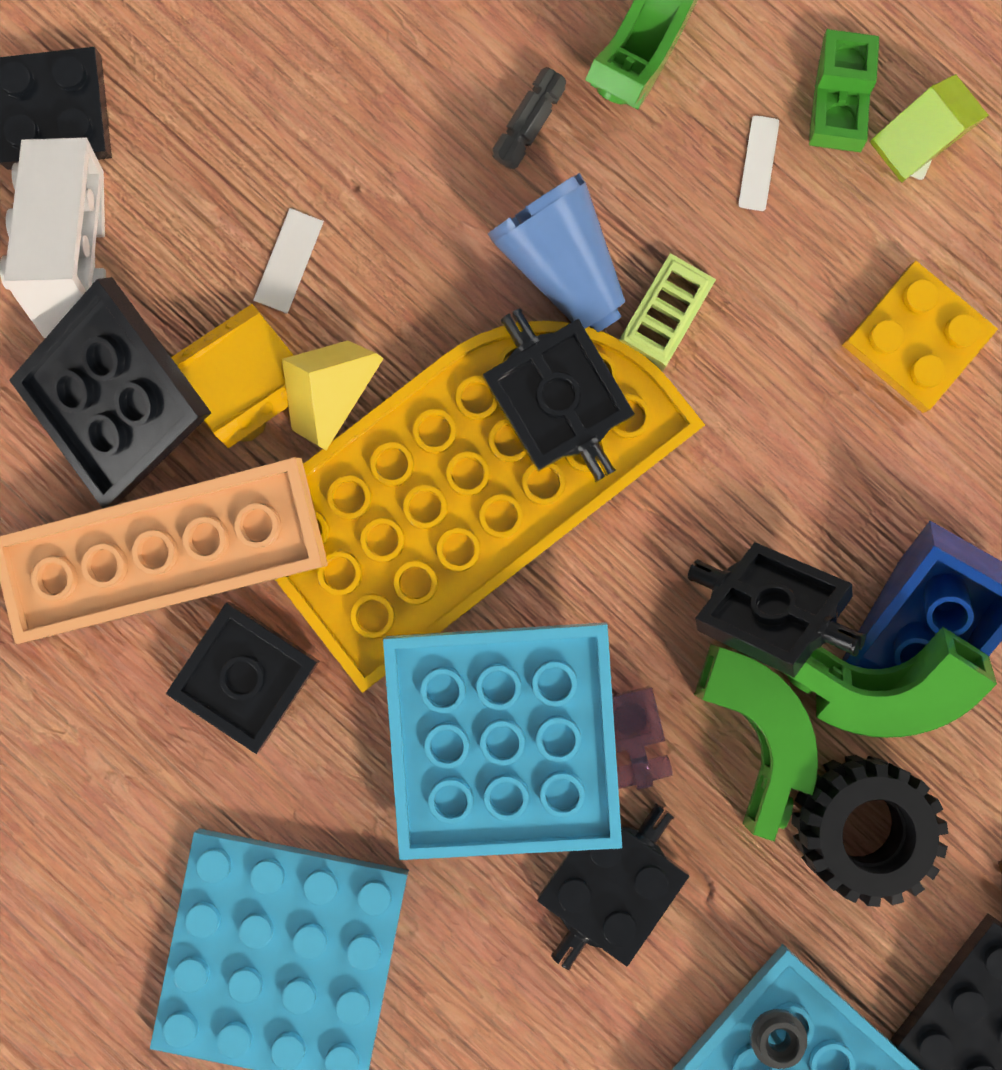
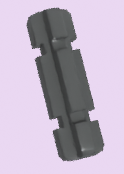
(529, 118)

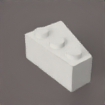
(53, 228)

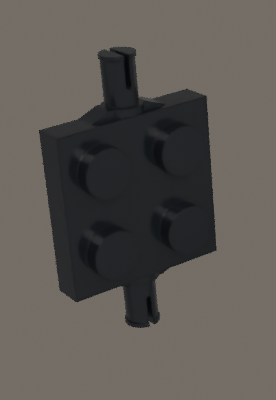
(558, 395)
(775, 608)
(614, 894)

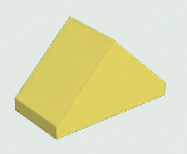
(325, 388)

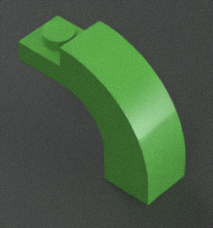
(639, 50)
(903, 699)
(782, 728)

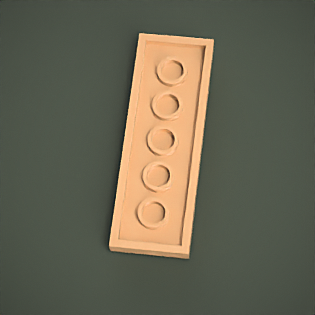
(160, 551)

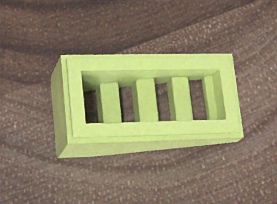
(653, 351)

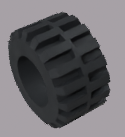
(900, 860)

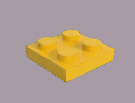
(920, 337)

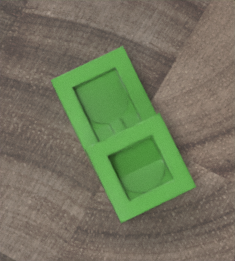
(843, 90)

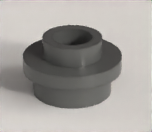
(787, 1052)

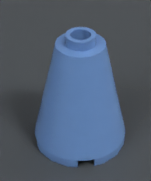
(565, 254)

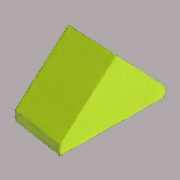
(928, 127)

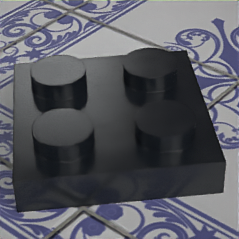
(53, 99)
(242, 677)

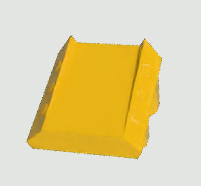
(238, 375)

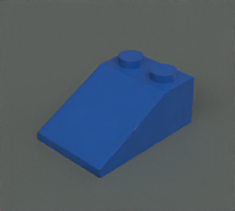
(933, 587)

